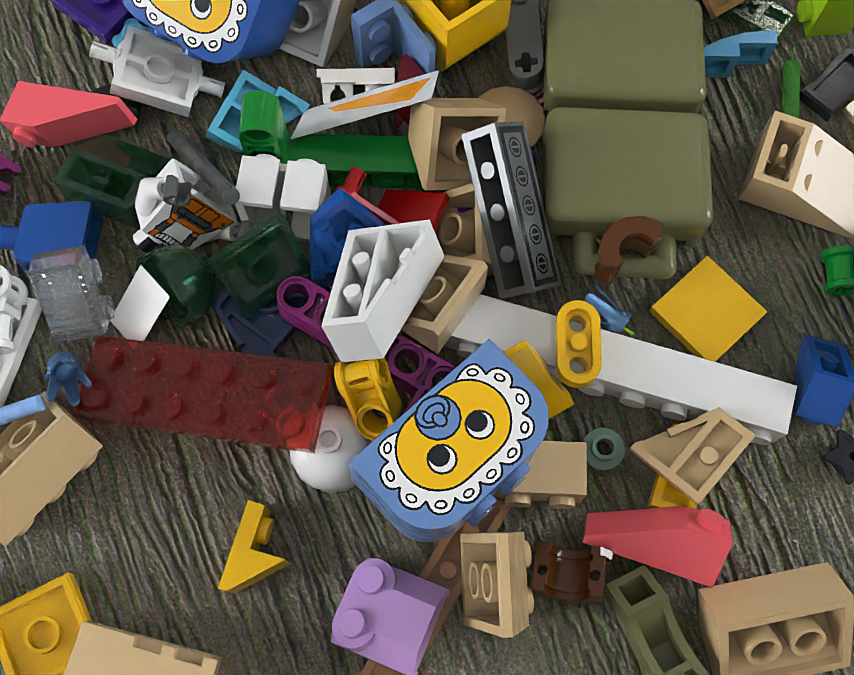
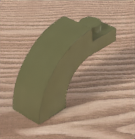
(651, 626)

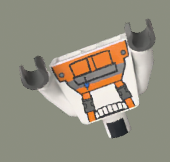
(183, 211)

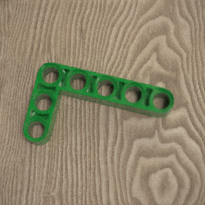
(383, 158)

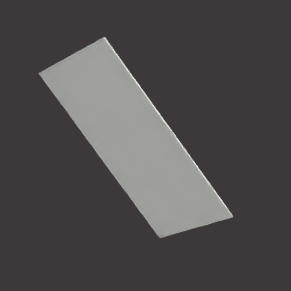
(139, 306)

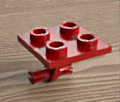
(399, 205)

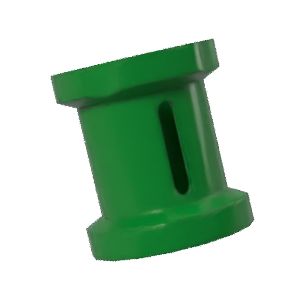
(839, 270)

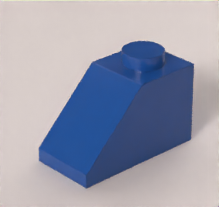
(823, 381)

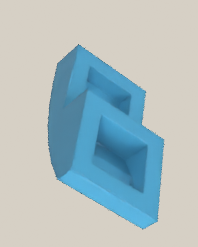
(739, 49)

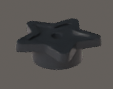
(840, 457)

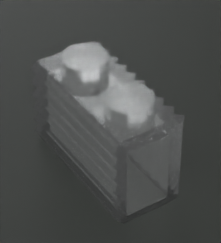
(71, 293)

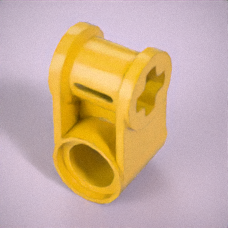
(368, 387)

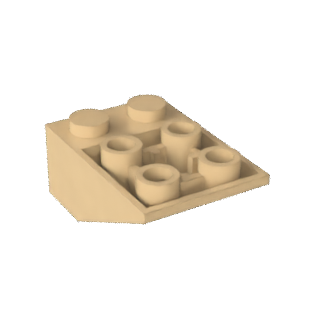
(802, 175)

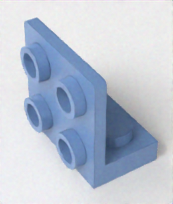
(390, 28)

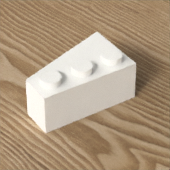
(378, 286)

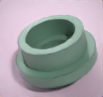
(599, 461)

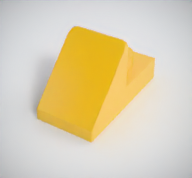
(245, 562)

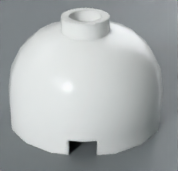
(335, 448)

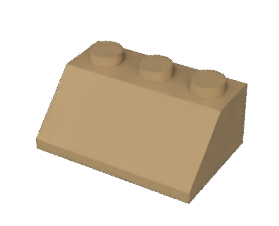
(37, 463)
(778, 623)

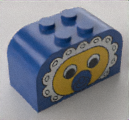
(218, 28)

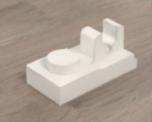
(347, 78)

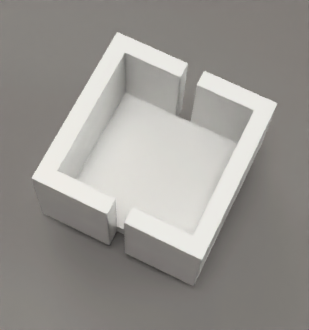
(273, 186)

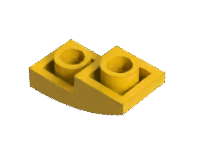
(536, 369)

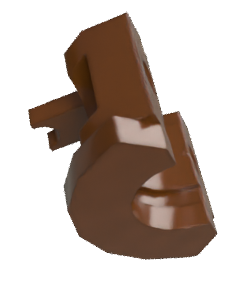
(629, 234)
(570, 573)

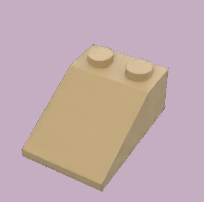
(496, 582)

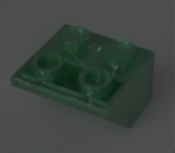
(108, 176)

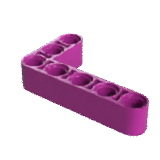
(309, 320)

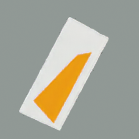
(367, 104)

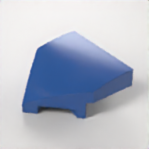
(330, 228)

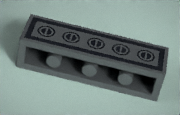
(511, 208)

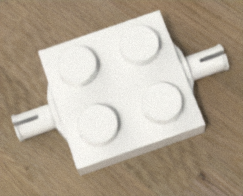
(155, 72)

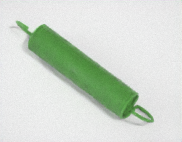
(791, 87)

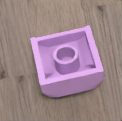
(388, 615)

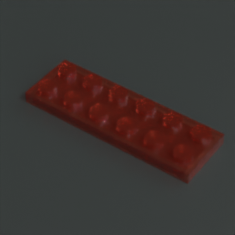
(206, 393)

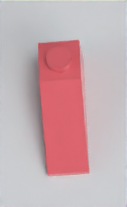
(61, 115)
(666, 538)

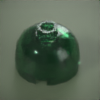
(185, 279)

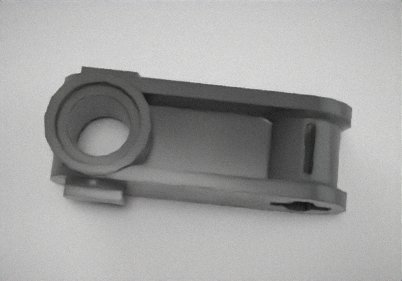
(525, 46)

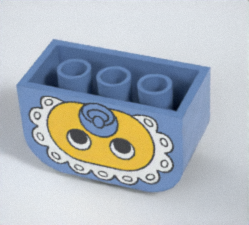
(455, 448)

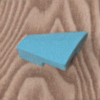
(226, 124)

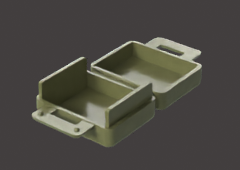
(625, 126)

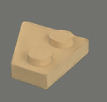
(695, 452)

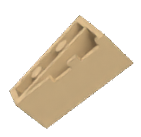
(120, 652)

